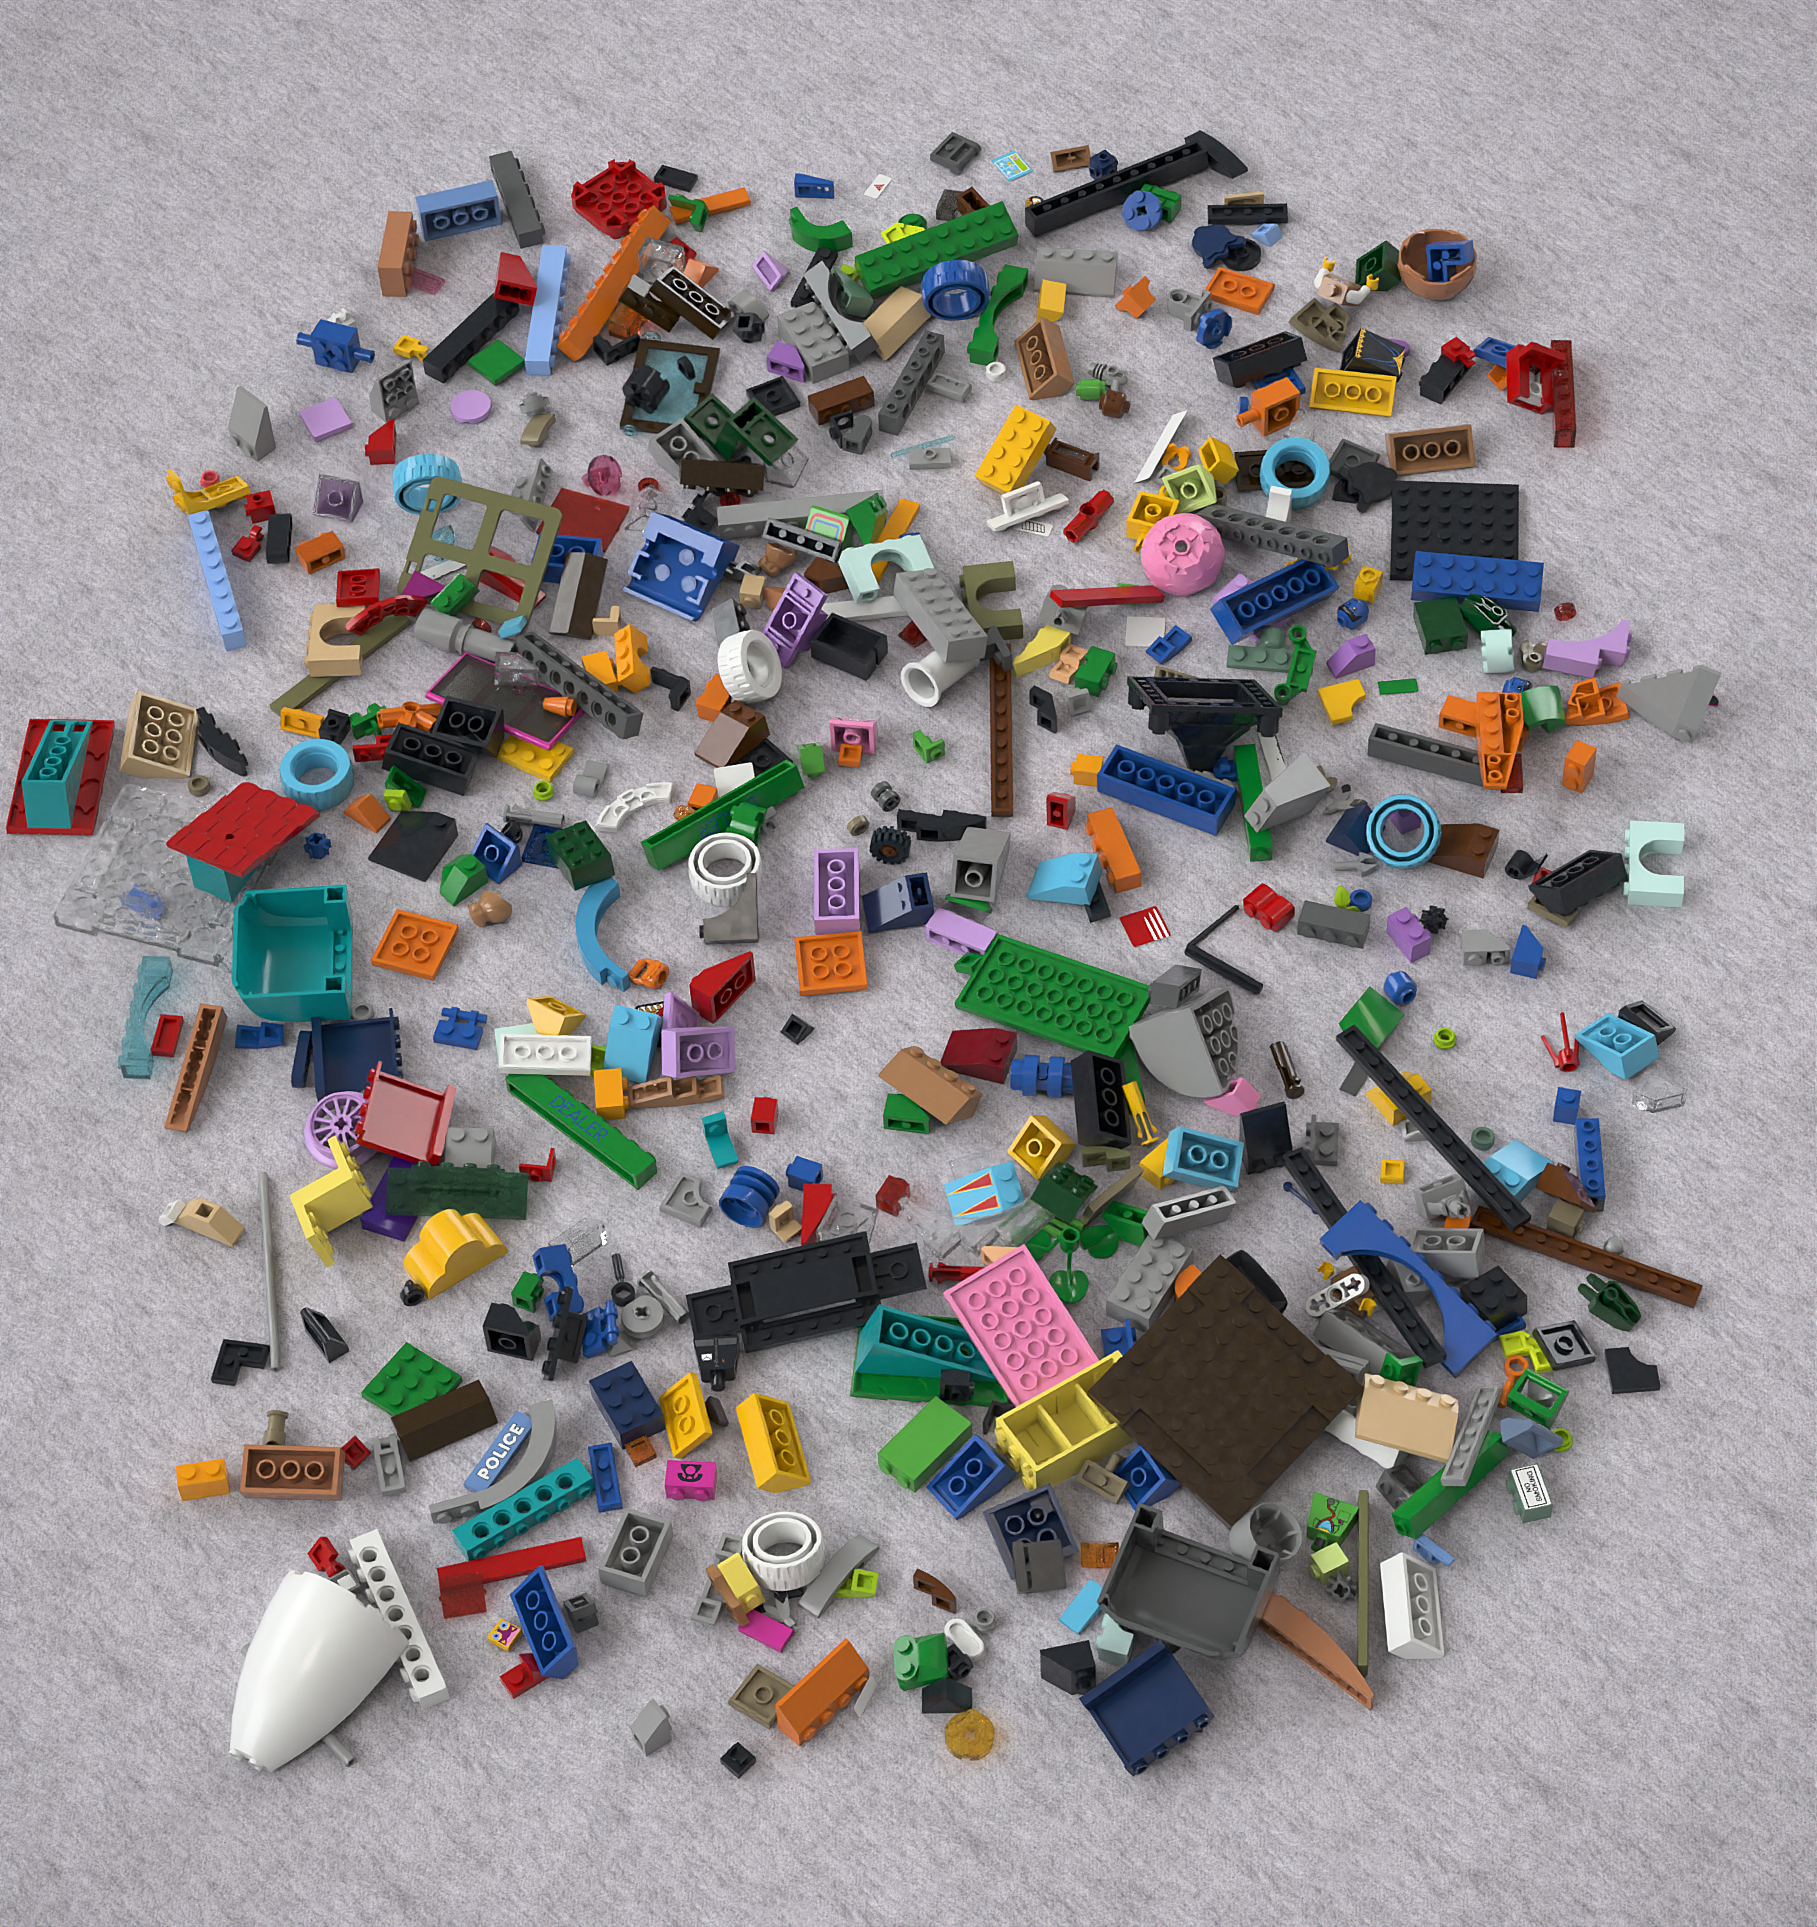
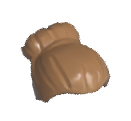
(776, 558)
(489, 909)

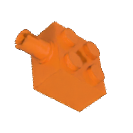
(1272, 407)

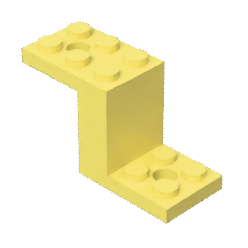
(332, 1200)

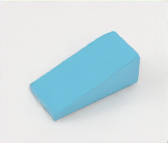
(1082, 1608)

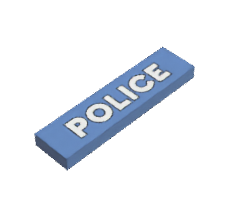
(500, 1453)

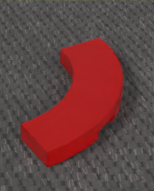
(399, 605)

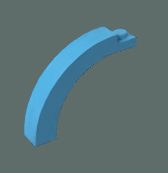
(589, 914)

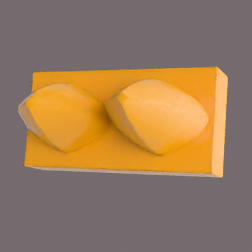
(301, 722)

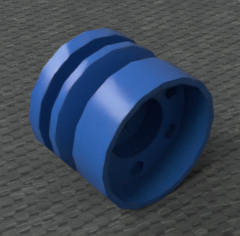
(749, 1196)

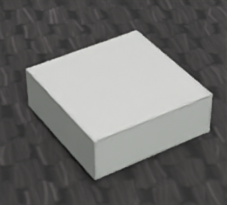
(171, 1212)

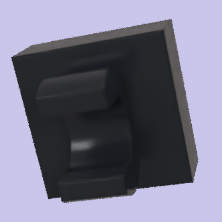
(738, 1760)

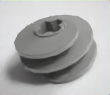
(642, 1317)

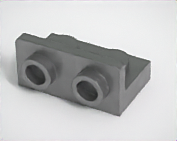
(1323, 1142)
(1398, 1484)

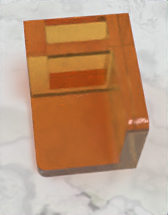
(1098, 1554)

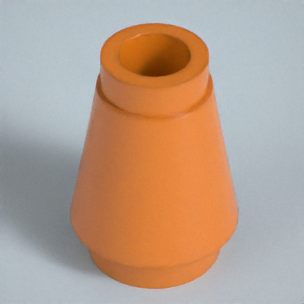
(560, 705)

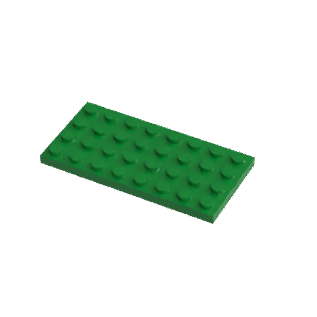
(1054, 997)

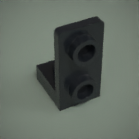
(612, 354)
(678, 686)

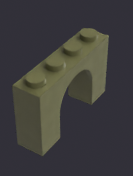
(987, 579)

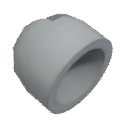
(1613, 1245)

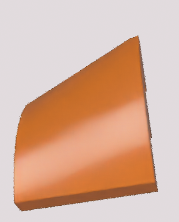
(1595, 705)

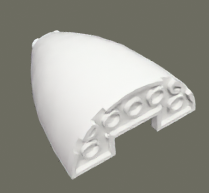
(307, 1669)

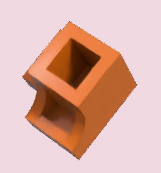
(1136, 298)

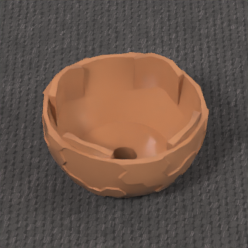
(1414, 268)

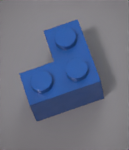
(1444, 257)

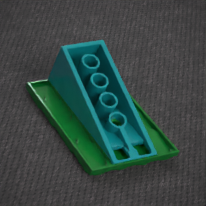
(904, 1355)

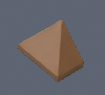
(1070, 158)

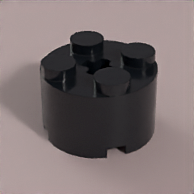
(645, 389)

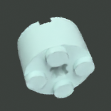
(1497, 651)

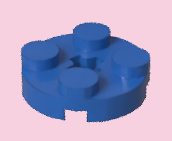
(1153, 208)
(1213, 328)

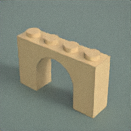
(326, 658)

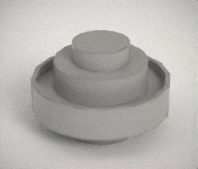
(534, 403)

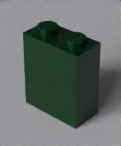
(1440, 625)

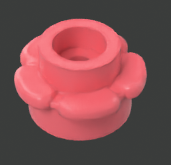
(209, 478)

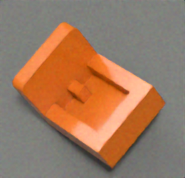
(1498, 377)

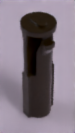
(1287, 1070)

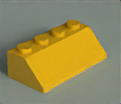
(772, 1444)

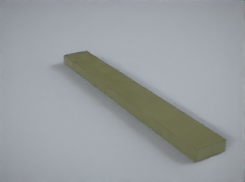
(312, 686)
(1363, 1583)

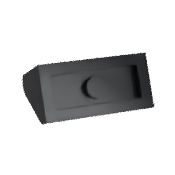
(1629, 1012)
(323, 1334)

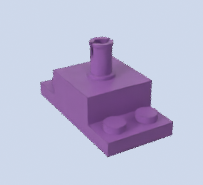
(796, 618)

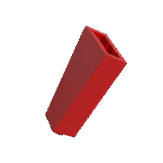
(514, 280)

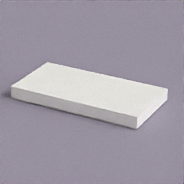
(545, 1054)

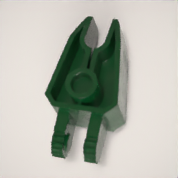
(1485, 614)
(1610, 1303)

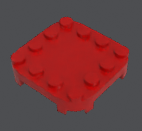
(617, 197)

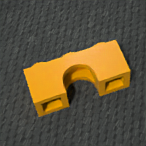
(631, 671)

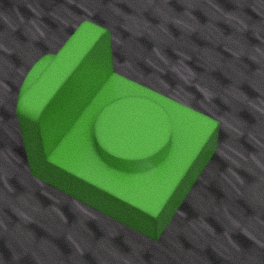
(926, 749)

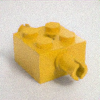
(1146, 512)

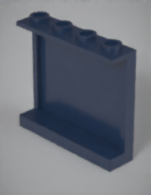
(350, 1049)
(1147, 1708)

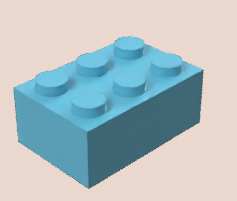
(1203, 1158)

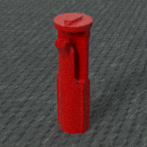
(951, 1273)

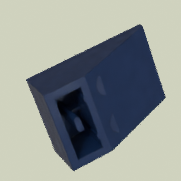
(899, 904)

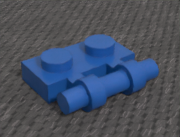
(460, 1034)
(596, 1332)

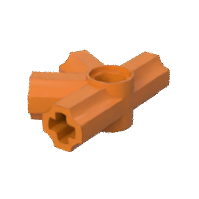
(411, 714)

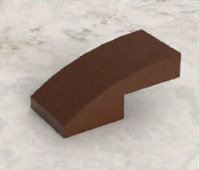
(941, 1595)

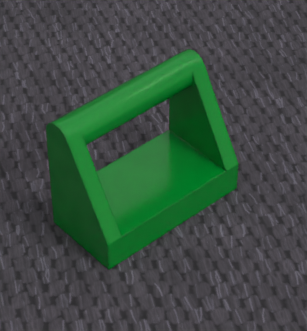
(1532, 1409)

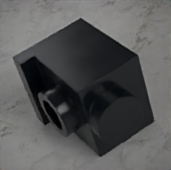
(335, 726)
(956, 1386)

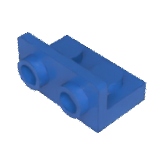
(1118, 1338)

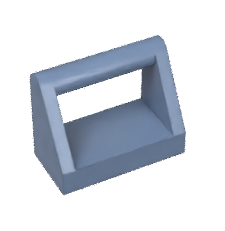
(1528, 1437)

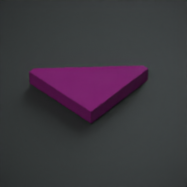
(422, 586)

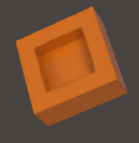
(850, 755)

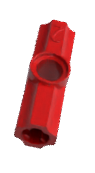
(1088, 516)

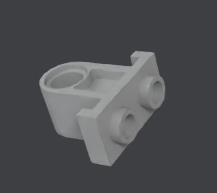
(1188, 306)

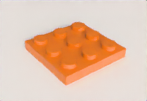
(415, 945)
(830, 963)

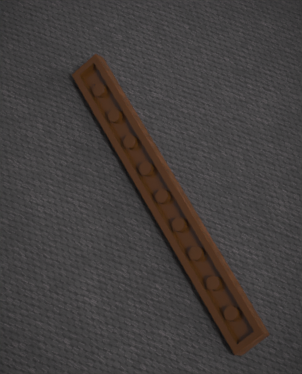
(1001, 740)
(1590, 1258)

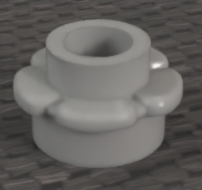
(984, 1614)

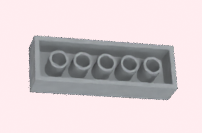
(940, 615)

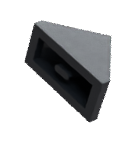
(946, 1697)

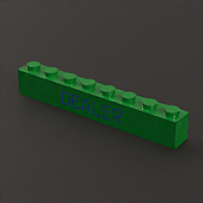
(682, 836)
(584, 1127)

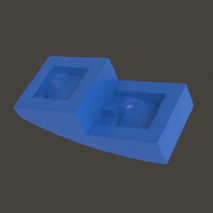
(1170, 645)
(265, 1036)

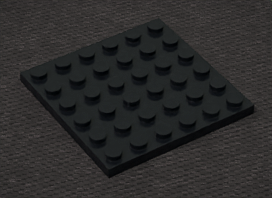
(1452, 520)

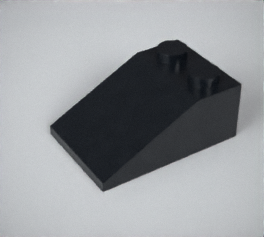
(1265, 1137)

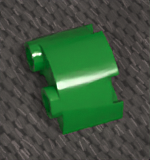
(747, 821)

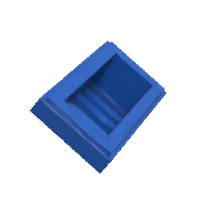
(806, 187)

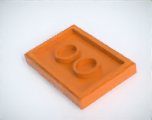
(1239, 290)

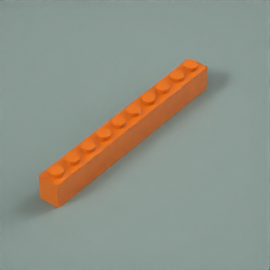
(609, 286)

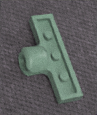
(1267, 656)

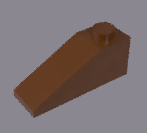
(1563, 1185)

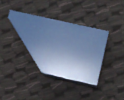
(1431, 1551)

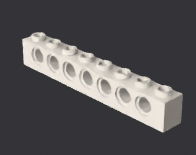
(370, 1547)

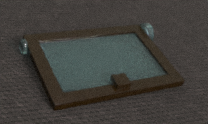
(683, 394)

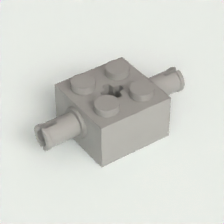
(1067, 618)

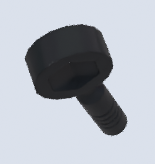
(621, 1285)

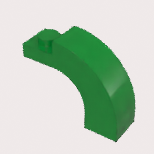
(810, 236)

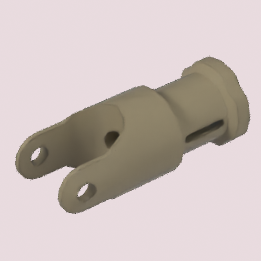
(275, 1433)

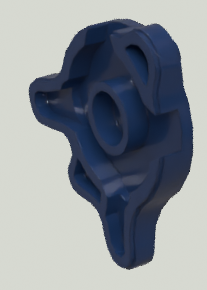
(1214, 243)

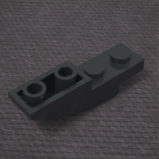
(220, 745)
(939, 828)

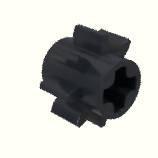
(1433, 919)

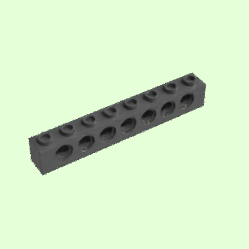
(1277, 535)
(574, 681)

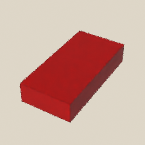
(167, 1035)

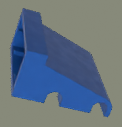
(679, 566)

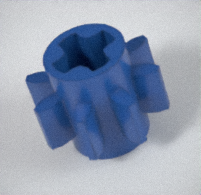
(317, 846)

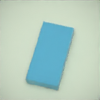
(512, 626)

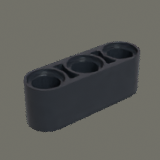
(279, 538)

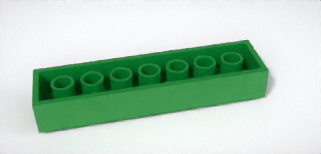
(909, 258)

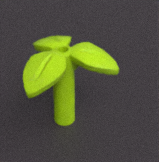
(1342, 899)

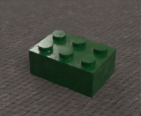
(580, 855)
(1064, 1192)

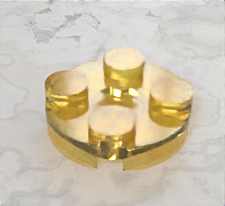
(969, 1722)

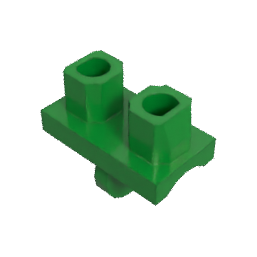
(366, 724)

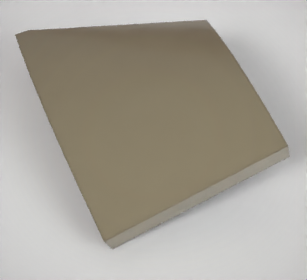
(1322, 325)

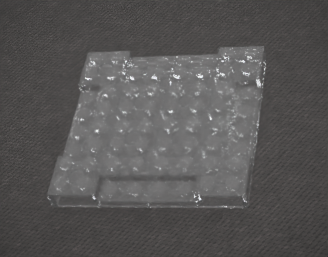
(135, 854)

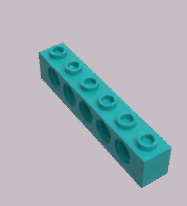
(528, 1499)

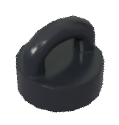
(511, 829)
(412, 1294)

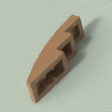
(671, 1093)

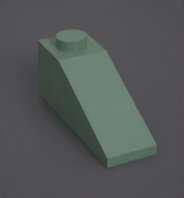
(851, 295)

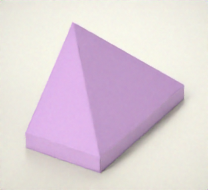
(769, 270)

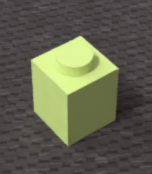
(1328, 1562)

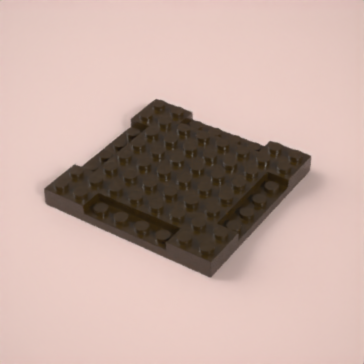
(1224, 1392)

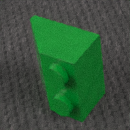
(869, 517)

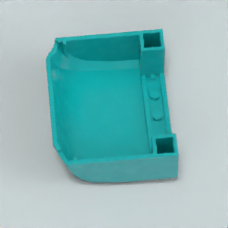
(294, 953)

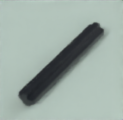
(1223, 969)

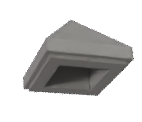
(623, 1345)

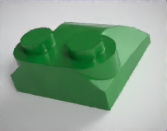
(920, 1660)

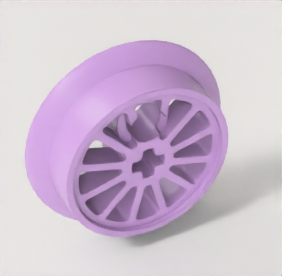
(312, 1132)

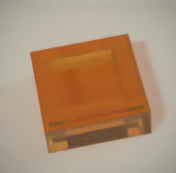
(640, 1451)

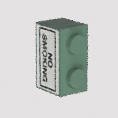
(1529, 1493)

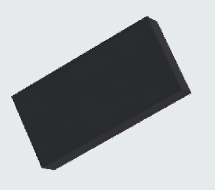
(676, 178)

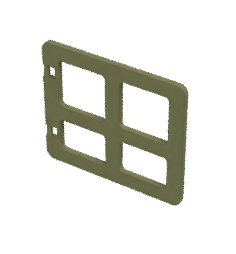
(478, 558)

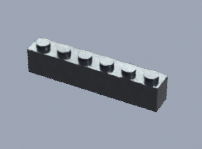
(469, 338)

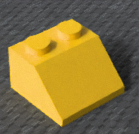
(1388, 1108)
(1040, 1146)

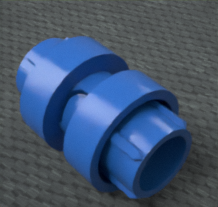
(1026, 1075)

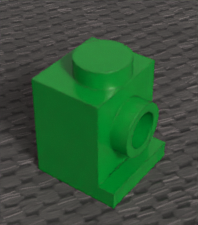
(528, 1291)

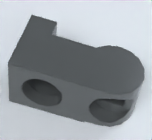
(859, 437)

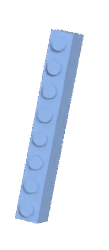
(547, 310)
(217, 580)

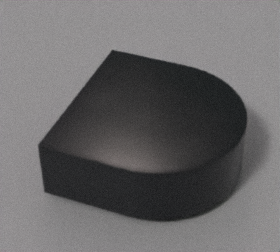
(686, 367)

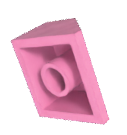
(854, 732)

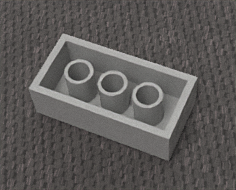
(815, 342)
(1148, 1282)

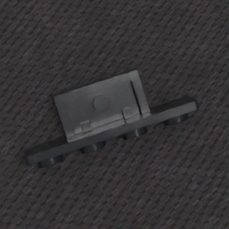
(698, 515)
(567, 1335)

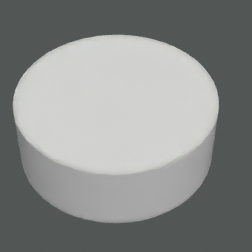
(995, 371)

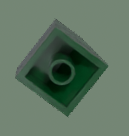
(1380, 263)

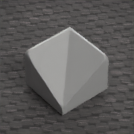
(1539, 1393)

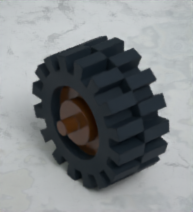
(890, 845)

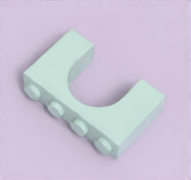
(856, 563)
(1644, 886)

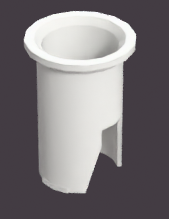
(932, 676)

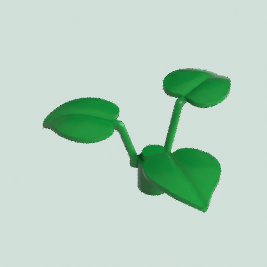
(1073, 1285)

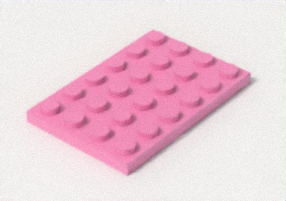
(1020, 1326)

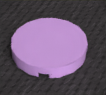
(470, 406)

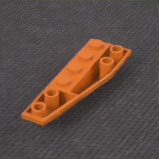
(1497, 734)

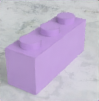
(958, 933)

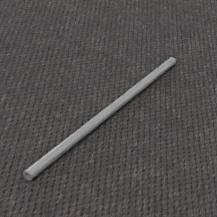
(269, 1272)

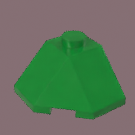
(462, 878)

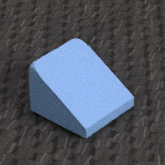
(1267, 234)

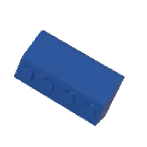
(545, 1625)

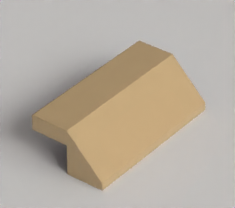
(896, 320)

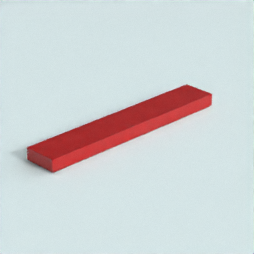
(1107, 596)
(521, 1561)

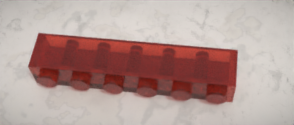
(1563, 398)

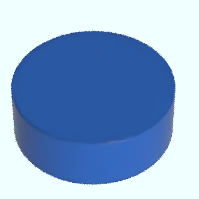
(1243, 404)
(1361, 899)

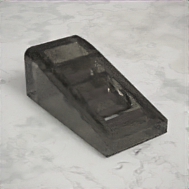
(947, 205)

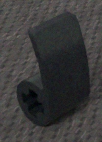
(1522, 865)

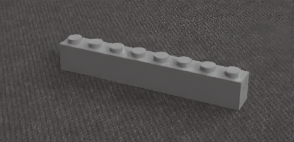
(751, 518)

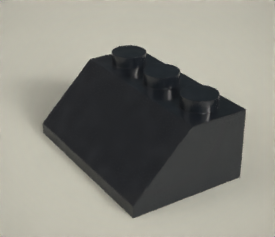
(471, 724)

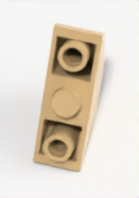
(210, 1221)

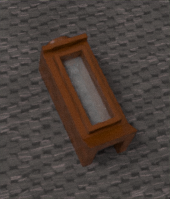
(1071, 459)

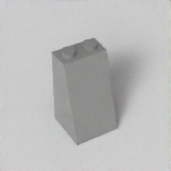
(1288, 795)
(979, 864)

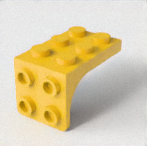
(209, 497)

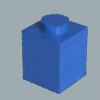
(1566, 1105)
(803, 1172)

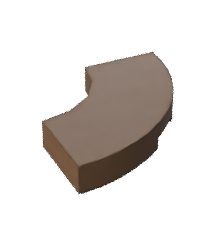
(722, 1588)

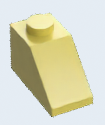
(741, 1582)

